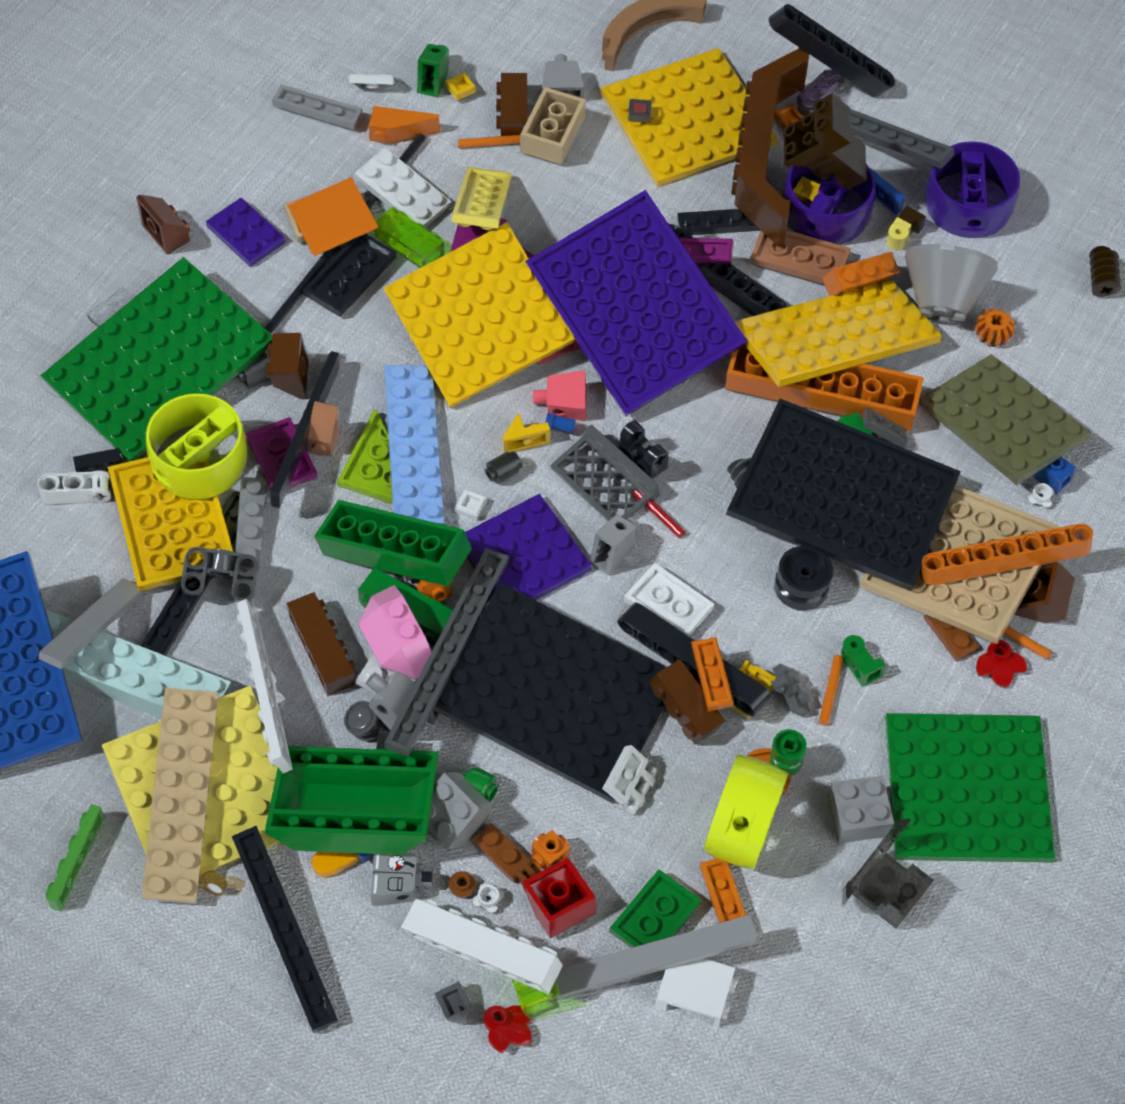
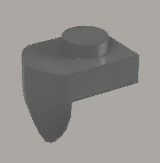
(454, 1003)

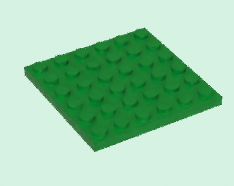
(969, 787)

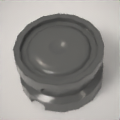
(363, 722)

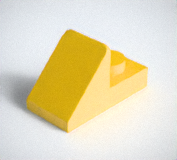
(522, 438)

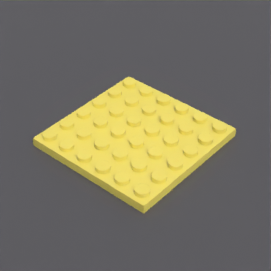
(238, 782)

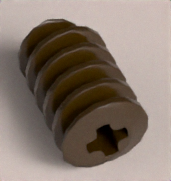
(1104, 271)

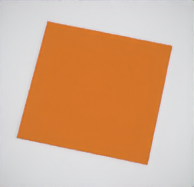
(332, 216)

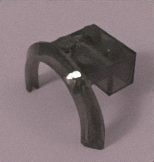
(885, 883)

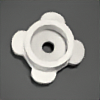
(1041, 489)
(488, 890)

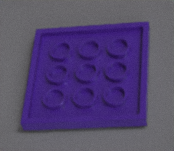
(537, 547)

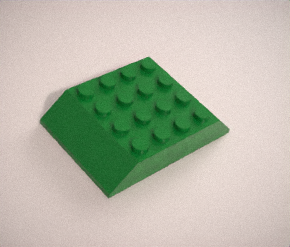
(353, 800)

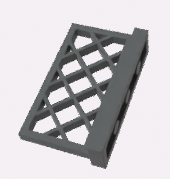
(619, 462)

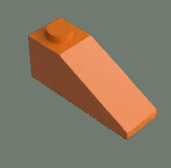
(398, 125)

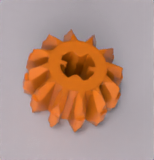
(995, 326)

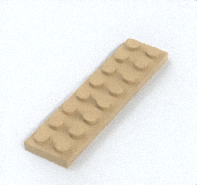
(180, 796)

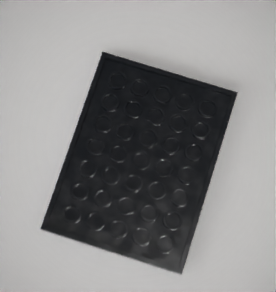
(844, 493)
(552, 690)

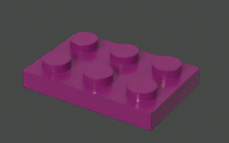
(270, 447)

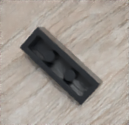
(97, 461)

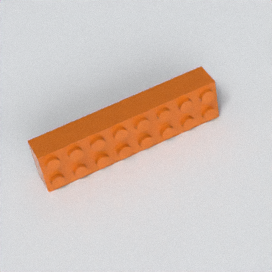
(839, 392)

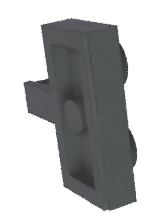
(787, 684)

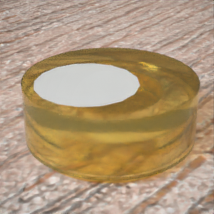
(213, 883)

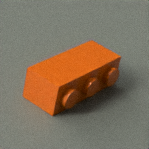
(861, 274)

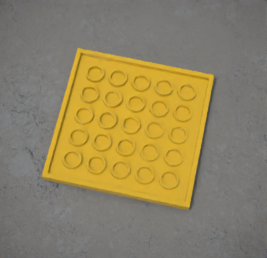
(692, 115)
(478, 315)

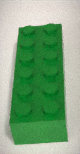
(393, 542)

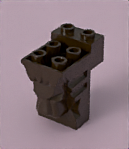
(826, 145)

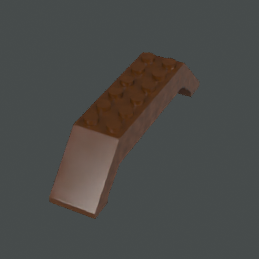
(752, 191)

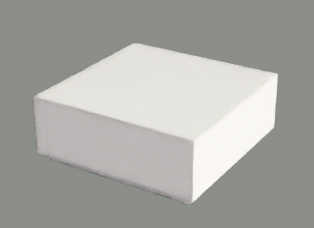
(470, 505)

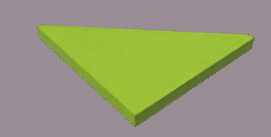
(369, 463)

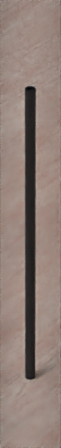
(327, 255)

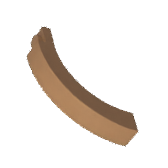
(642, 15)

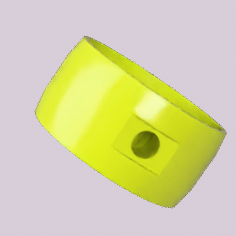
(214, 423)
(745, 811)

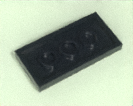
(349, 273)

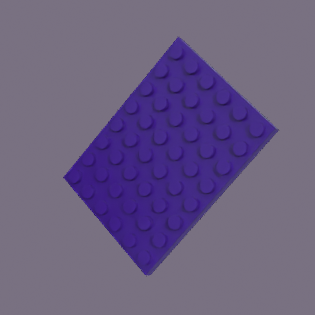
(636, 303)

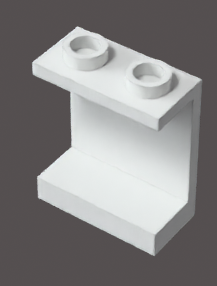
(698, 987)

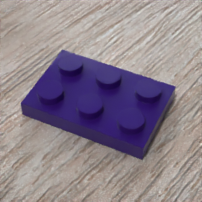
(245, 232)

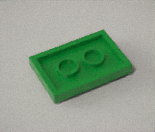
(655, 912)

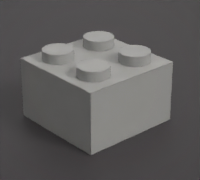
(860, 809)
(456, 810)

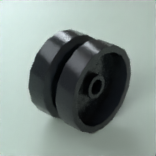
(803, 578)

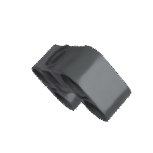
(220, 564)

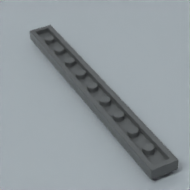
(446, 653)

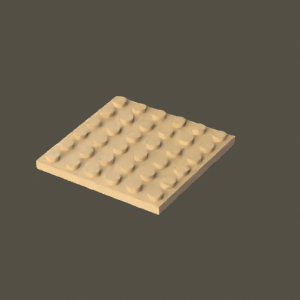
(979, 603)

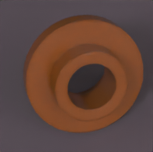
(464, 891)

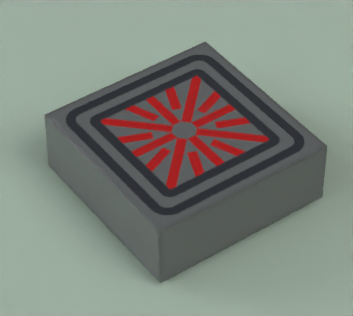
(639, 110)

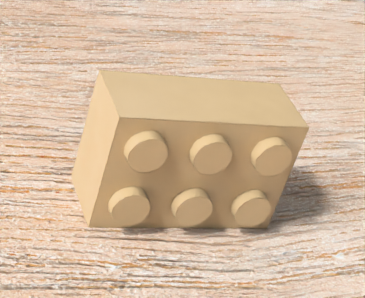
(552, 125)

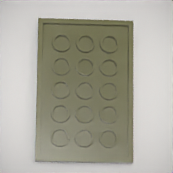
(1004, 419)

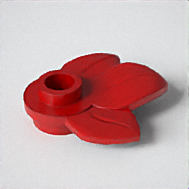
(1000, 667)
(510, 1030)

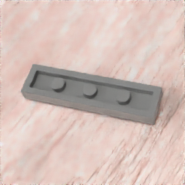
(317, 107)
(250, 519)

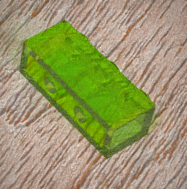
(408, 238)

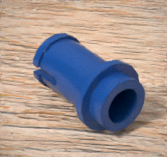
(560, 423)

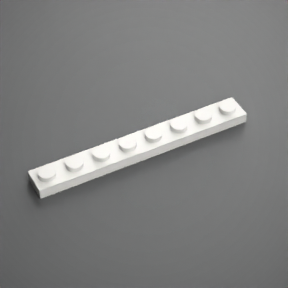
(265, 691)

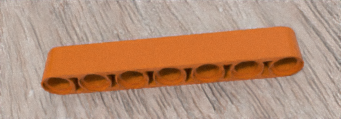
(1046, 547)

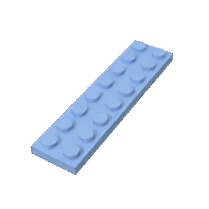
(413, 442)

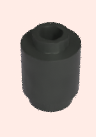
(503, 467)

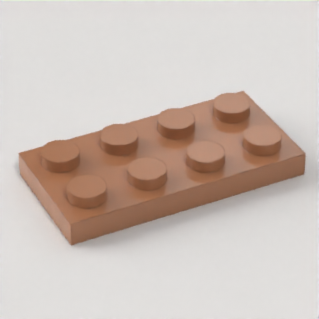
(800, 256)

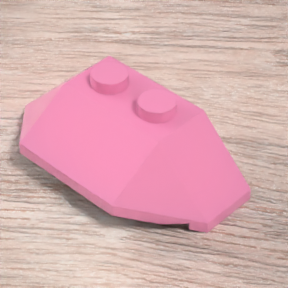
(394, 634)

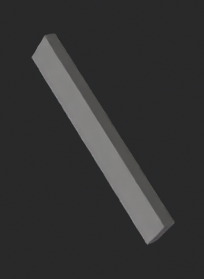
(90, 624)

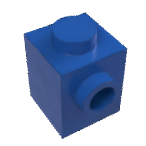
(1056, 474)

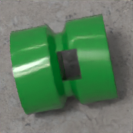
(788, 751)

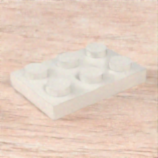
(670, 599)

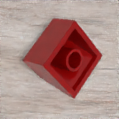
(559, 897)

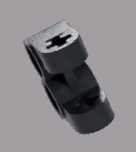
(638, 449)

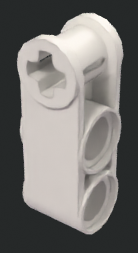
(87, 490)

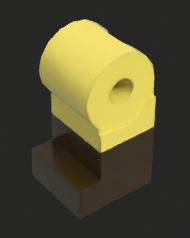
(903, 226)

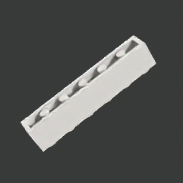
(482, 945)

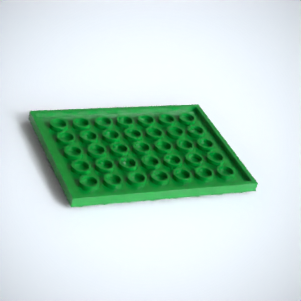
(159, 346)

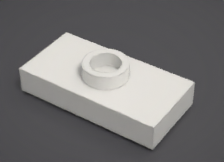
(372, 80)

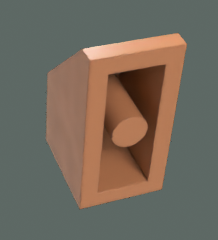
(323, 429)

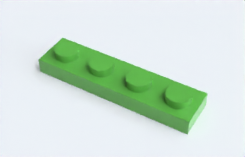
(78, 850)

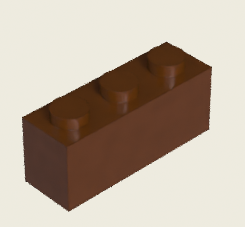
(512, 103)
(686, 702)

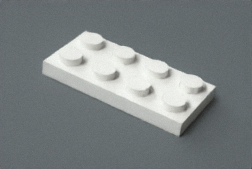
(402, 188)

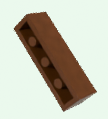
(321, 643)

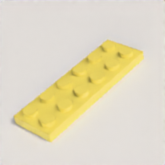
(482, 198)

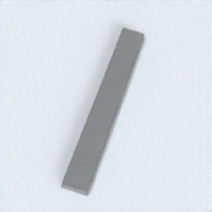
(656, 956)

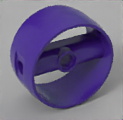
(973, 217)
(819, 218)

